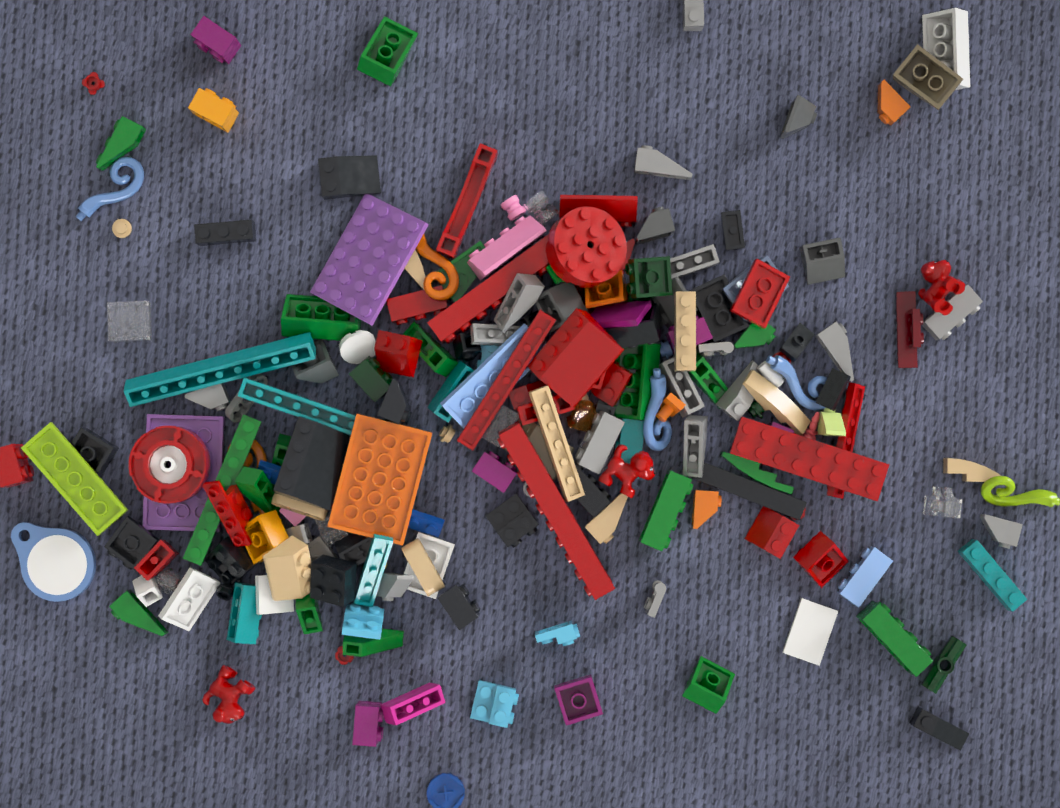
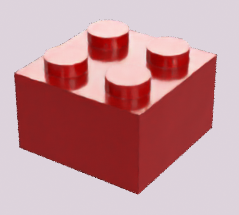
(14, 466)

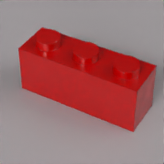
(414, 305)

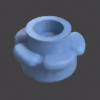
(665, 349)

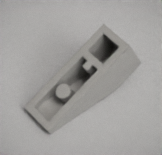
(693, 15)
(657, 164)
(518, 300)
(837, 347)
(737, 397)
(694, 445)

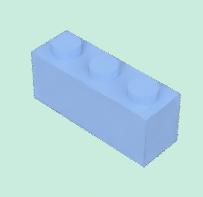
(864, 576)

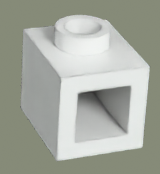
(146, 590)

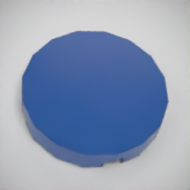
(445, 791)

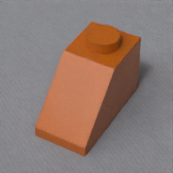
(890, 104)
(704, 506)

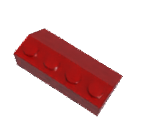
(621, 208)

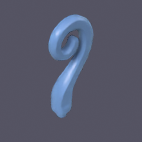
(92, 203)
(783, 367)
(658, 391)

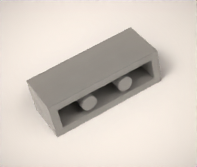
(694, 261)
(963, 304)
(682, 387)
(599, 441)

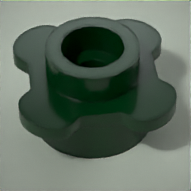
(756, 410)

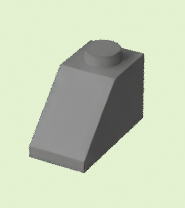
(211, 397)
(1002, 530)
(301, 532)
(393, 585)

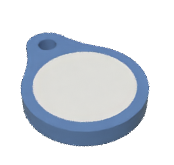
(54, 561)

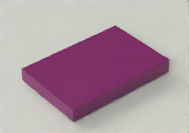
(621, 313)

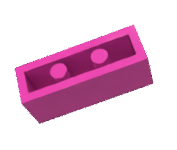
(412, 703)

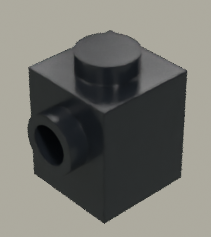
(464, 349)

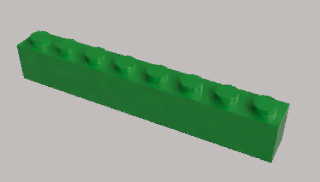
(231, 467)

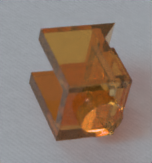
(582, 416)

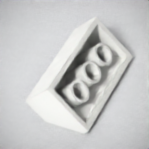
(948, 40)

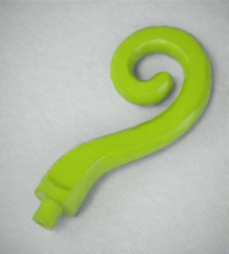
(1038, 496)

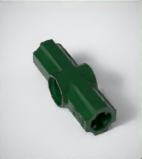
(951, 653)

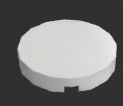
(357, 346)

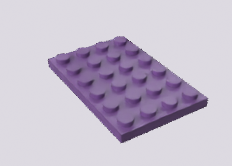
(369, 258)
(186, 514)

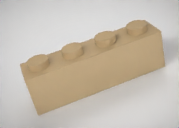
(685, 331)

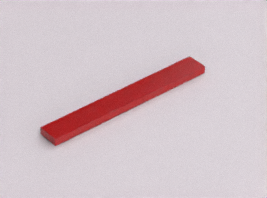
(506, 380)

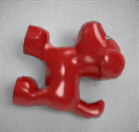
(938, 275)
(640, 466)
(228, 709)

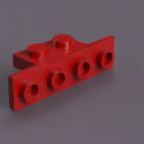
(231, 510)

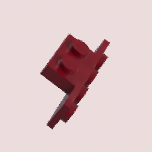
(908, 329)

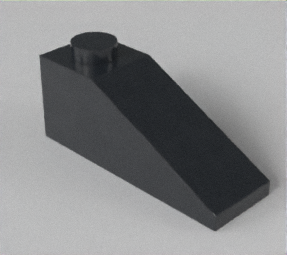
(939, 728)

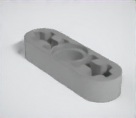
(246, 405)

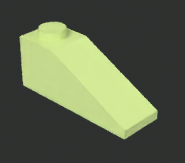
(831, 424)

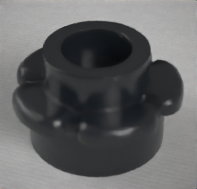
(225, 591)

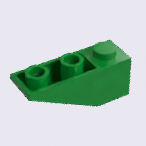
(123, 140)
(366, 646)

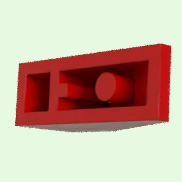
(527, 413)

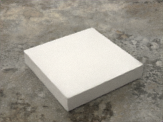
(264, 600)

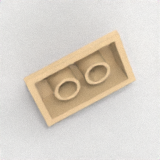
(289, 570)

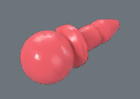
(811, 431)

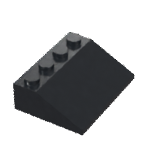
(312, 464)

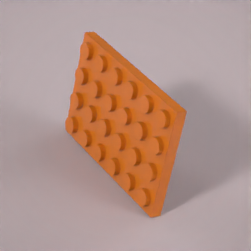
(379, 478)

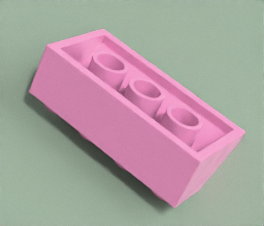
(505, 247)

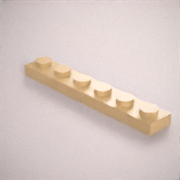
(556, 443)

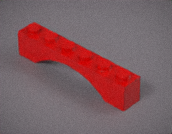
(467, 201)

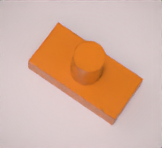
(670, 407)

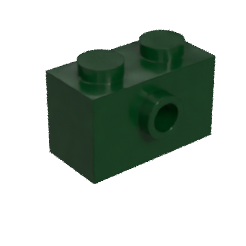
(371, 378)

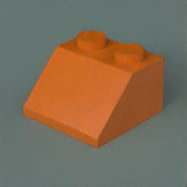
(609, 292)

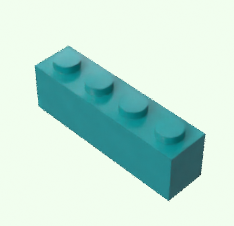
(992, 575)

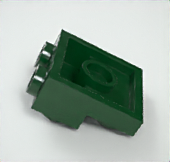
(649, 277)

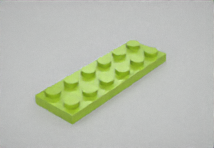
(74, 478)

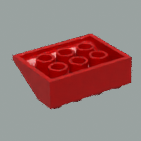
(575, 357)

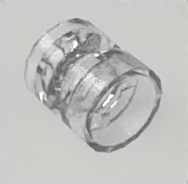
(540, 208)

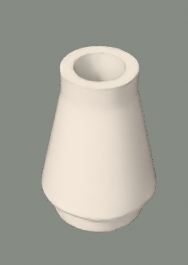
(771, 375)

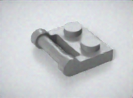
(708, 350)
(652, 604)

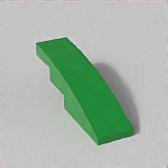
(752, 470)

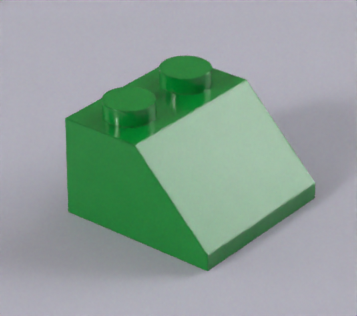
(708, 685)

